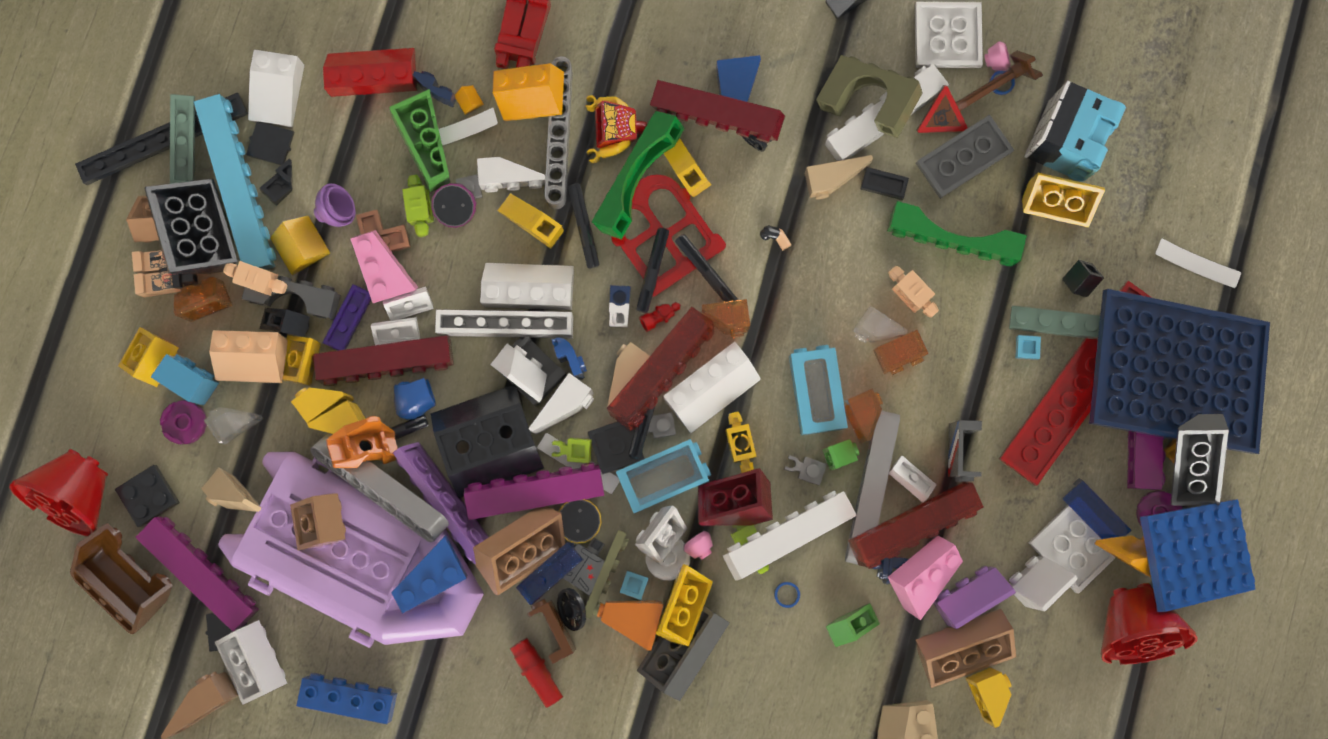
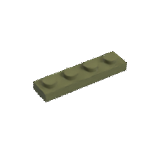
(610, 565)

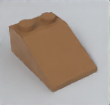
(206, 697)

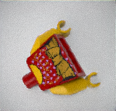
(614, 126)

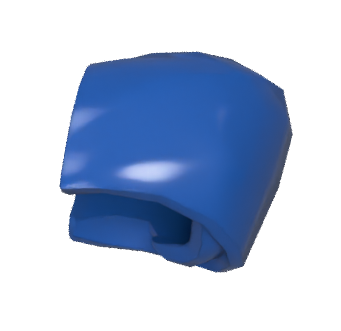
(413, 398)

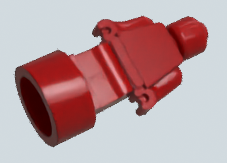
(661, 313)

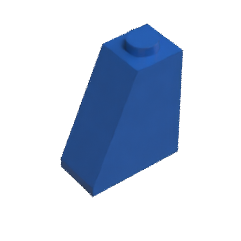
(737, 76)

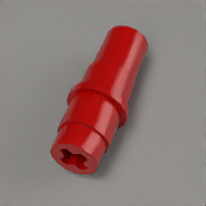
(536, 672)

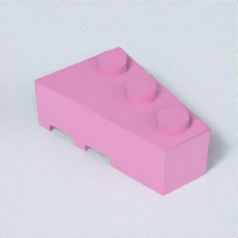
(380, 268)
(925, 575)

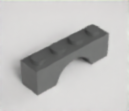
(319, 301)

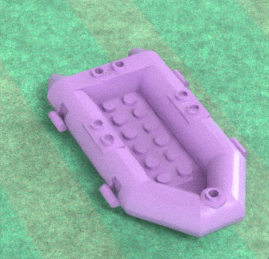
(352, 576)

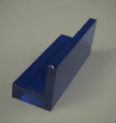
(1095, 511)
(549, 573)

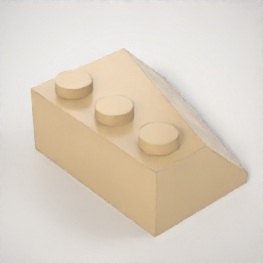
(908, 721)

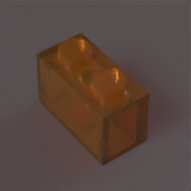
(901, 352)

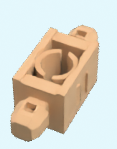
(255, 278)
(913, 291)

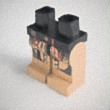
(154, 276)

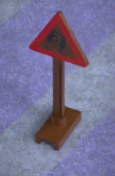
(945, 113)

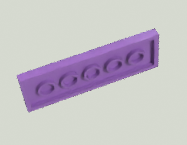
(440, 496)

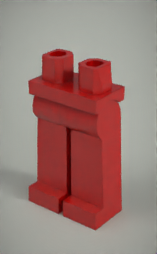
(521, 32)

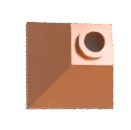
(633, 619)

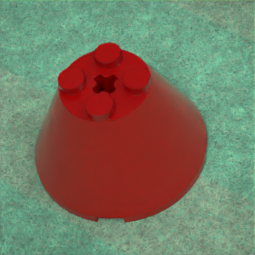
(66, 490)
(1138, 631)

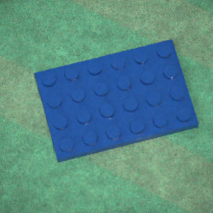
(1197, 554)

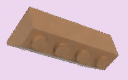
(519, 548)
(968, 649)

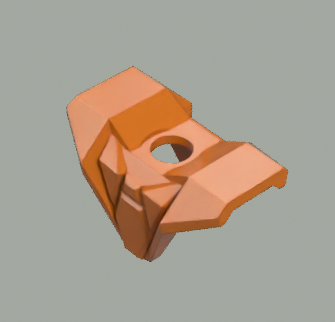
(345, 447)

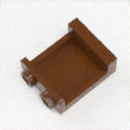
(565, 643)

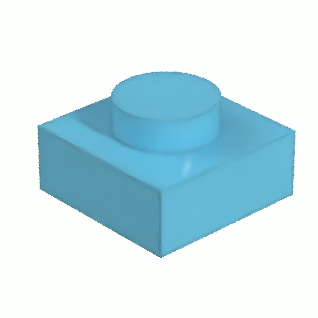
(1028, 347)
(634, 585)

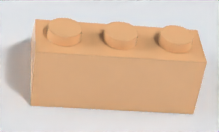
(248, 356)

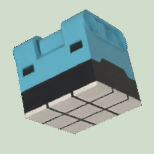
(1075, 131)

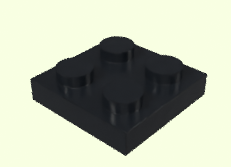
(612, 446)
(146, 495)

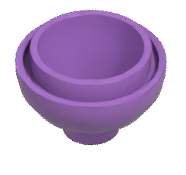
(334, 206)

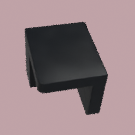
(1082, 278)

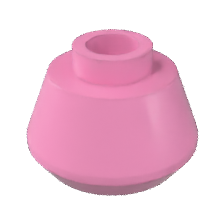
(998, 57)
(699, 545)

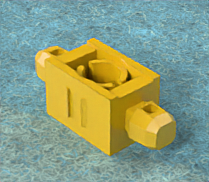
(735, 420)

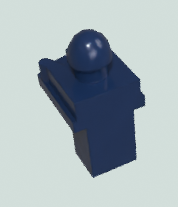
(886, 567)

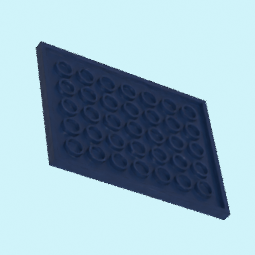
(1176, 361)

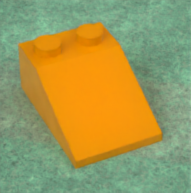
(1128, 550)

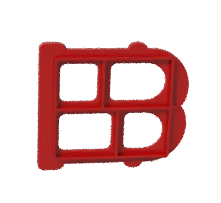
(683, 266)

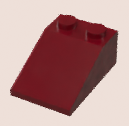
(736, 500)

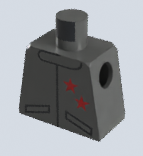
(586, 573)

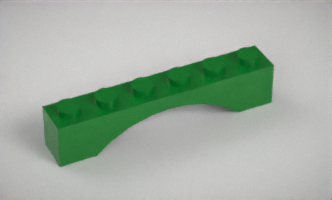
(657, 138)
(913, 223)

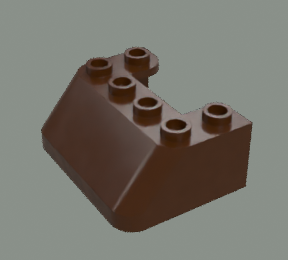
(117, 581)

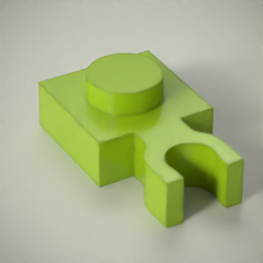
(576, 450)

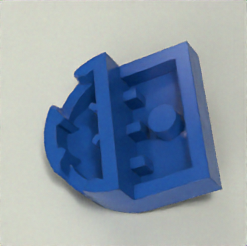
(566, 353)

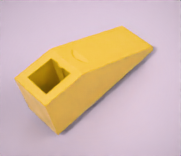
(687, 169)
(531, 220)

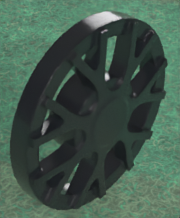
(571, 609)

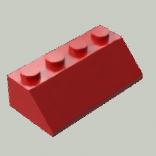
(370, 72)

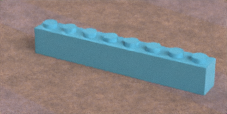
(234, 181)

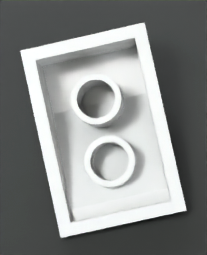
(274, 87)
(565, 402)
(662, 534)
(1041, 583)

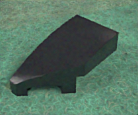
(280, 184)

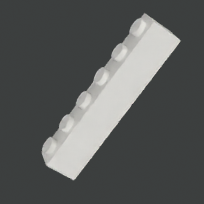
(862, 130)
(504, 323)
(788, 536)

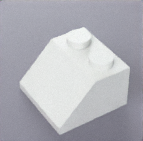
(521, 371)

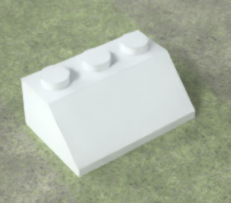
(251, 662)

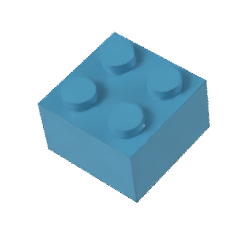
(185, 379)

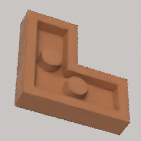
(395, 238)

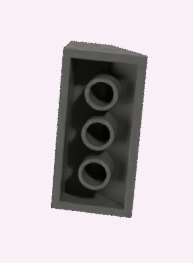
(1200, 460)
(674, 665)

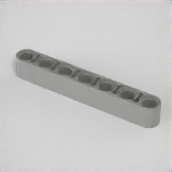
(559, 143)
(874, 477)
(387, 494)

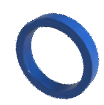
(1002, 92)
(798, 594)

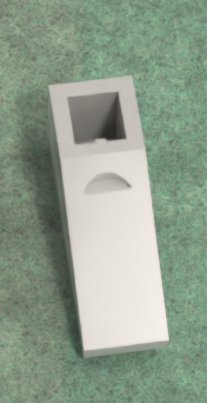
(500, 173)

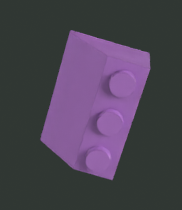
(973, 596)

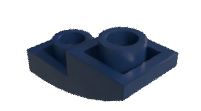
(428, 81)

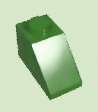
(841, 454)
(852, 625)

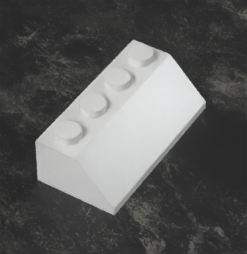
(527, 286)
(712, 387)

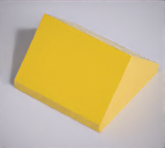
(299, 243)
(299, 359)

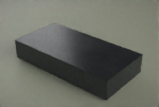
(884, 183)

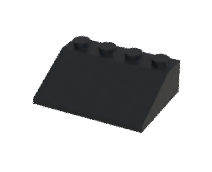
(191, 227)

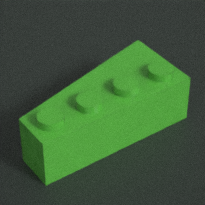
(420, 132)

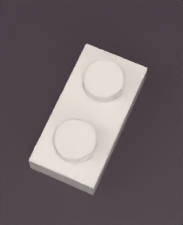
(408, 304)
(395, 331)
(912, 479)

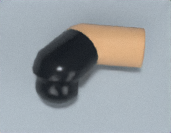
(776, 234)

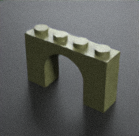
(852, 75)

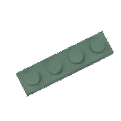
(182, 138)
(1054, 322)

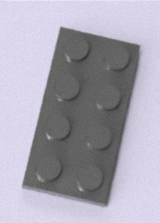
(964, 156)

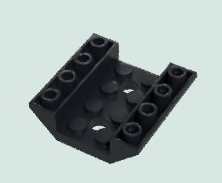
(489, 454)

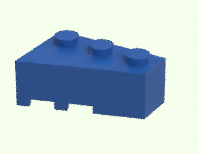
(431, 576)

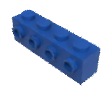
(347, 699)

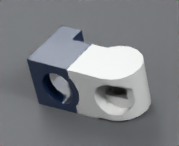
(619, 305)

